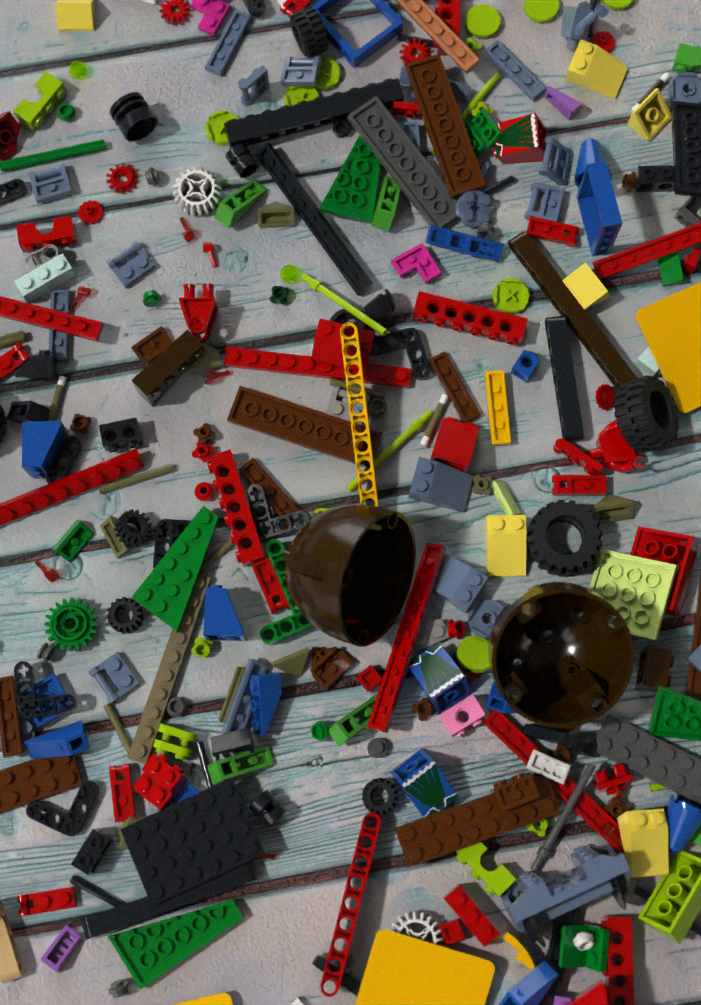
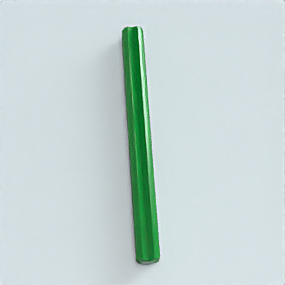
(52, 155)

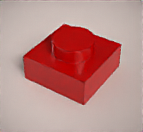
(691, 260)
(369, 678)
(451, 932)

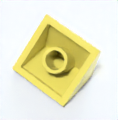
(75, 15)
(650, 116)
(586, 287)

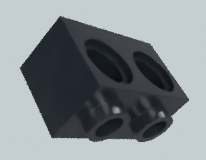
(655, 178)
(120, 429)
(92, 851)

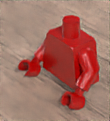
(615, 451)

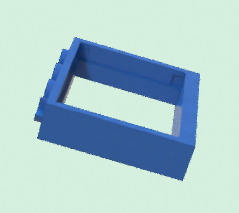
(354, 57)
(598, 208)

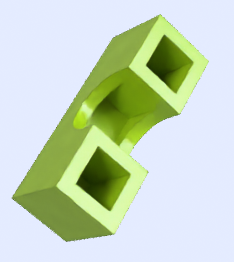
(33, 113)
(496, 880)

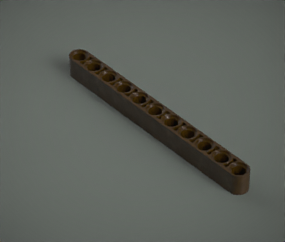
(567, 305)

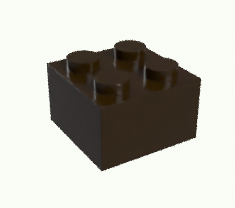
(654, 668)

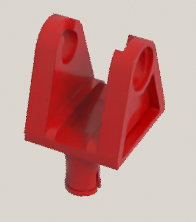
(199, 311)

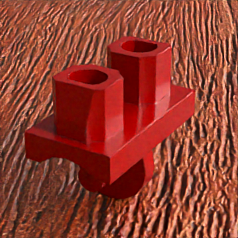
(603, 781)

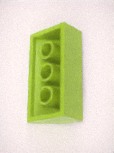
(675, 898)

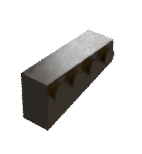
(168, 367)

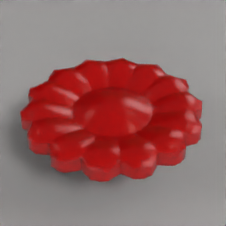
(603, 40)
(90, 212)
(605, 397)

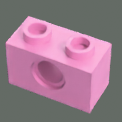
(470, 707)

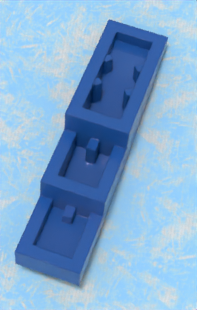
(464, 243)

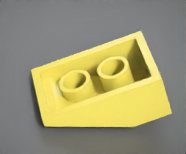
(596, 70)
(505, 545)
(645, 842)

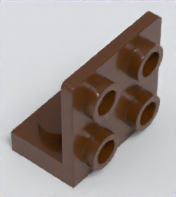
(514, 793)

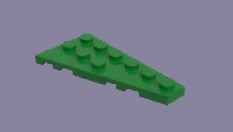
(355, 185)
(175, 576)
(675, 716)
(162, 944)

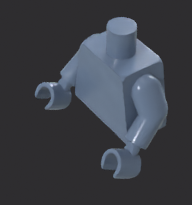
(577, 22)

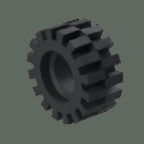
(128, 536)
(119, 605)
(388, 787)

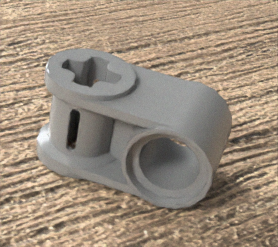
(41, 256)

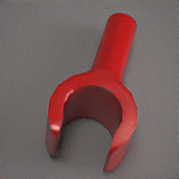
(208, 247)

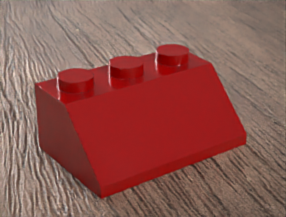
(328, 345)

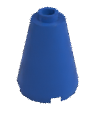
(589, 152)
(682, 822)

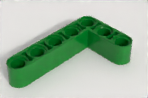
(293, 619)

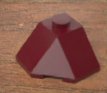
(8, 135)

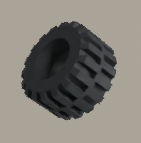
(309, 31)

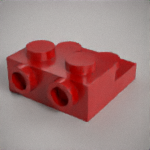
(159, 781)

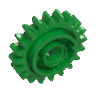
(60, 619)

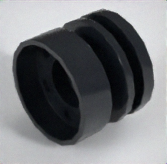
(133, 116)

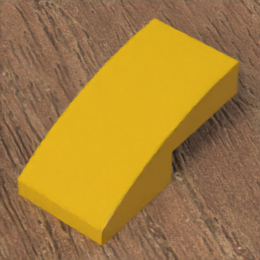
(521, 954)

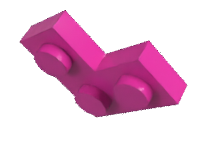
(214, 14)
(418, 259)

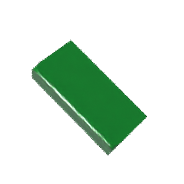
(670, 270)
(73, 540)

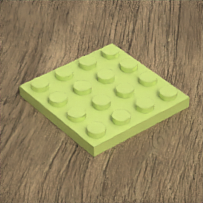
(636, 589)

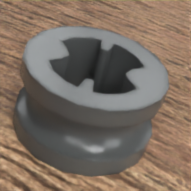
(485, 227)
(46, 652)

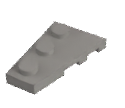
(430, 634)

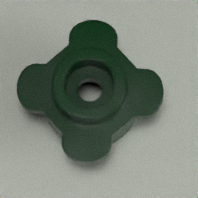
(279, 290)

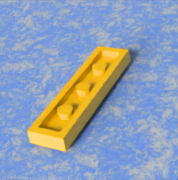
(497, 408)

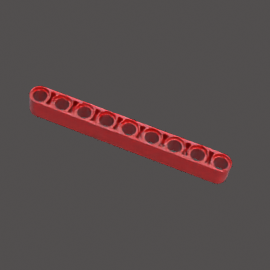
(351, 914)

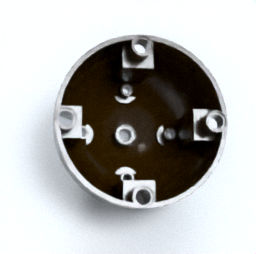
(352, 571)
(541, 681)

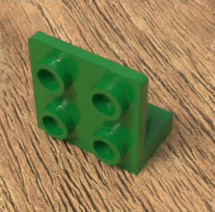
(593, 958)

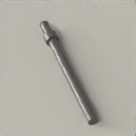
(543, 851)

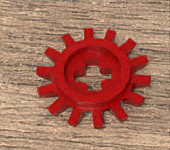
(176, 16)
(408, 50)
(120, 171)

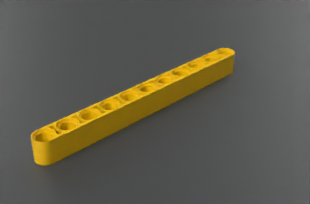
(361, 417)

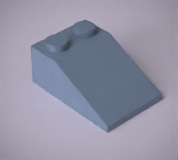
(440, 485)
(458, 583)

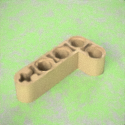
(10, 962)

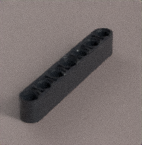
(564, 378)

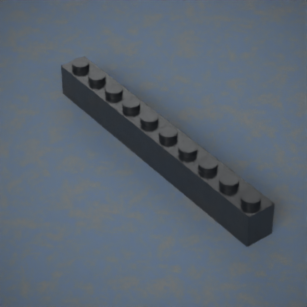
(309, 114)

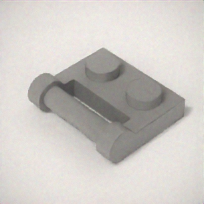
(341, 409)

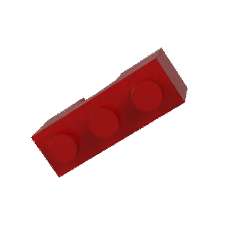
(61, 235)
(471, 915)

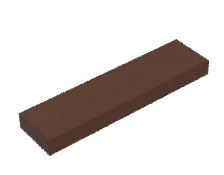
(454, 387)
(277, 498)
(10, 719)

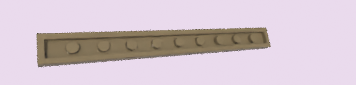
(167, 676)

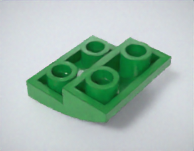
(482, 132)

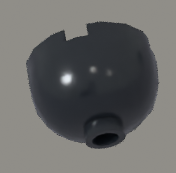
(381, 307)

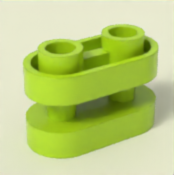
(181, 752)

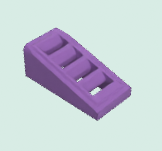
(563, 103)
(67, 952)

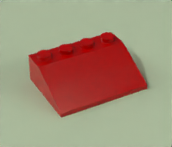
(671, 549)

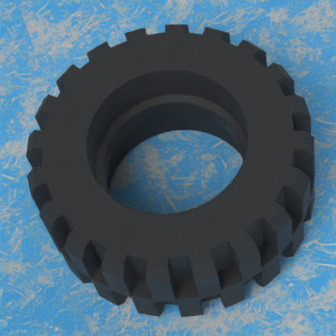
(646, 414)
(581, 520)

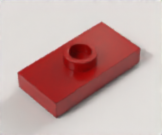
(407, 109)

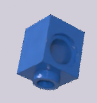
(522, 372)

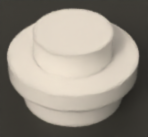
(583, 941)

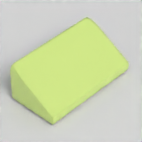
(505, 498)

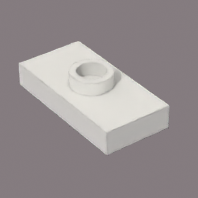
(548, 766)

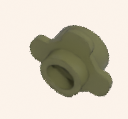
(481, 490)

